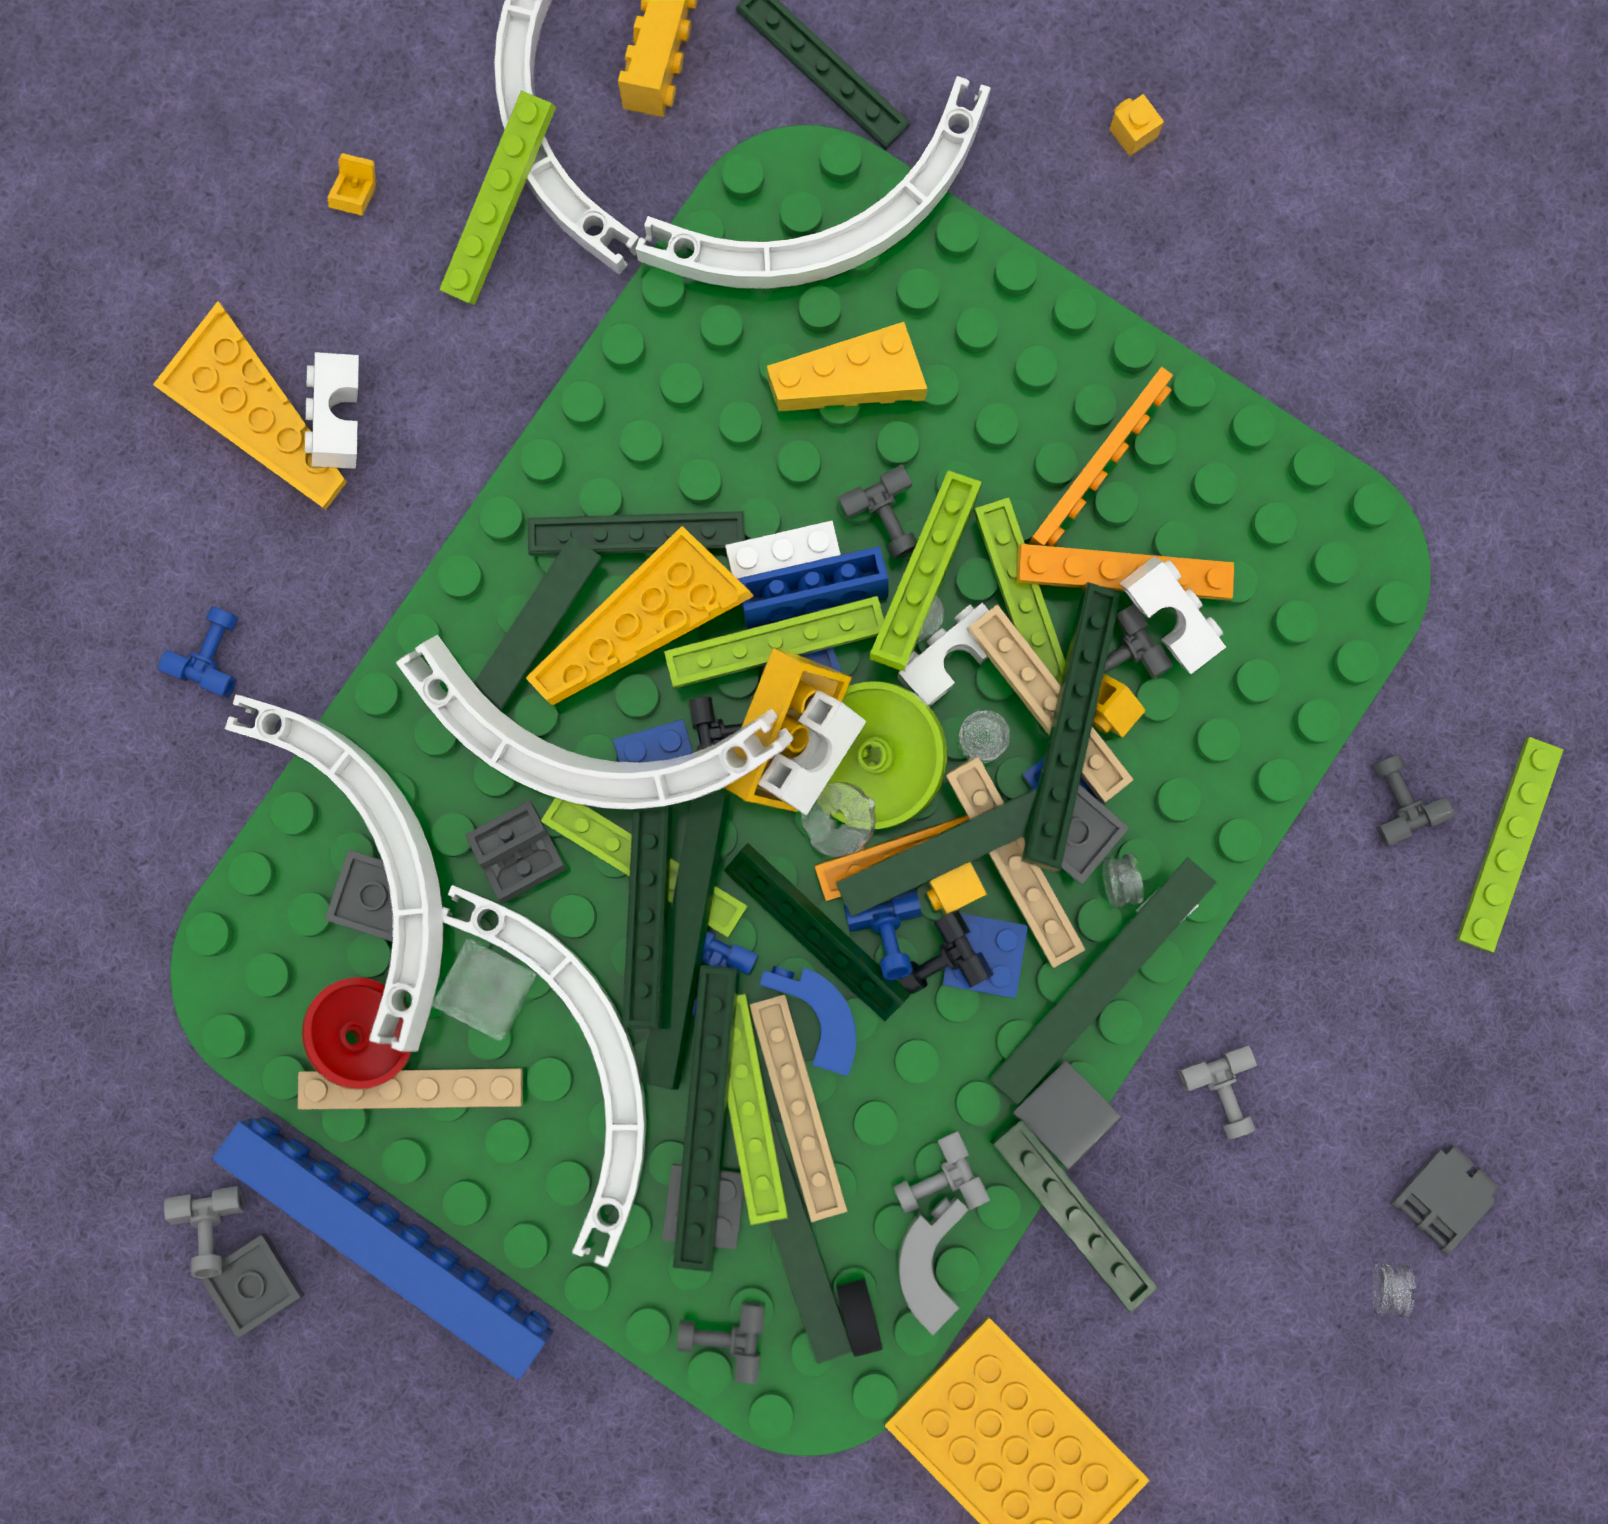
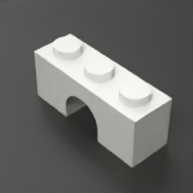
(334, 382)
(783, 549)
(1193, 637)
(926, 672)
(831, 733)

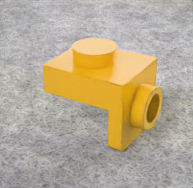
(353, 185)

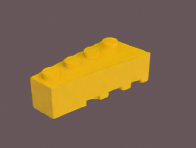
(656, 56)
(851, 372)

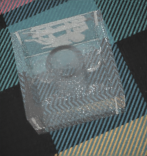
(485, 989)

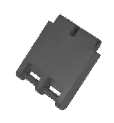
(1447, 1197)

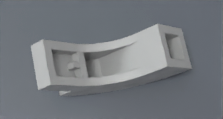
(921, 1291)

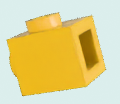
(1135, 124)
(1116, 707)
(955, 889)

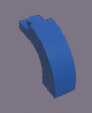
(836, 1021)

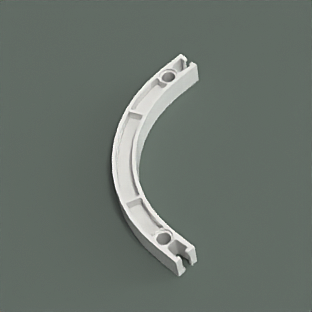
(549, 182)
(837, 248)
(568, 774)
(403, 851)
(610, 1047)

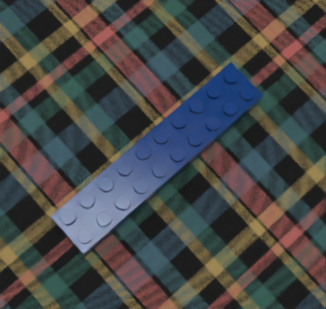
(384, 1244)

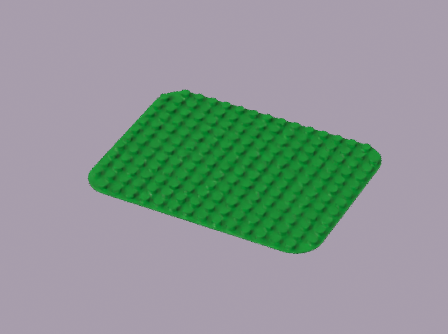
(680, 418)

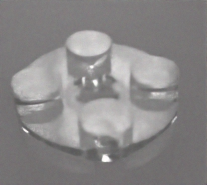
(858, 811)

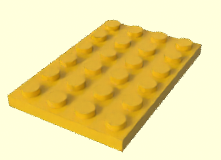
(1012, 1439)

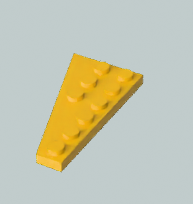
(235, 394)
(656, 604)

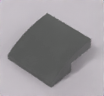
(515, 852)
(1067, 1115)

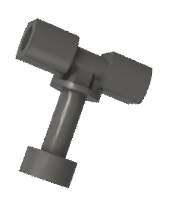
(878, 500)
(1137, 645)
(1411, 814)
(741, 1341)

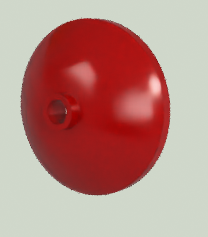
(353, 1008)

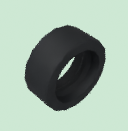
(859, 1317)

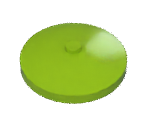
(897, 753)

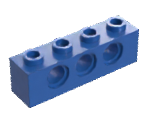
(814, 586)

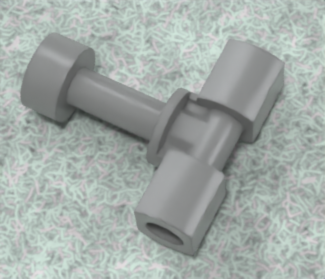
(1220, 1076)
(955, 1173)
(204, 1215)

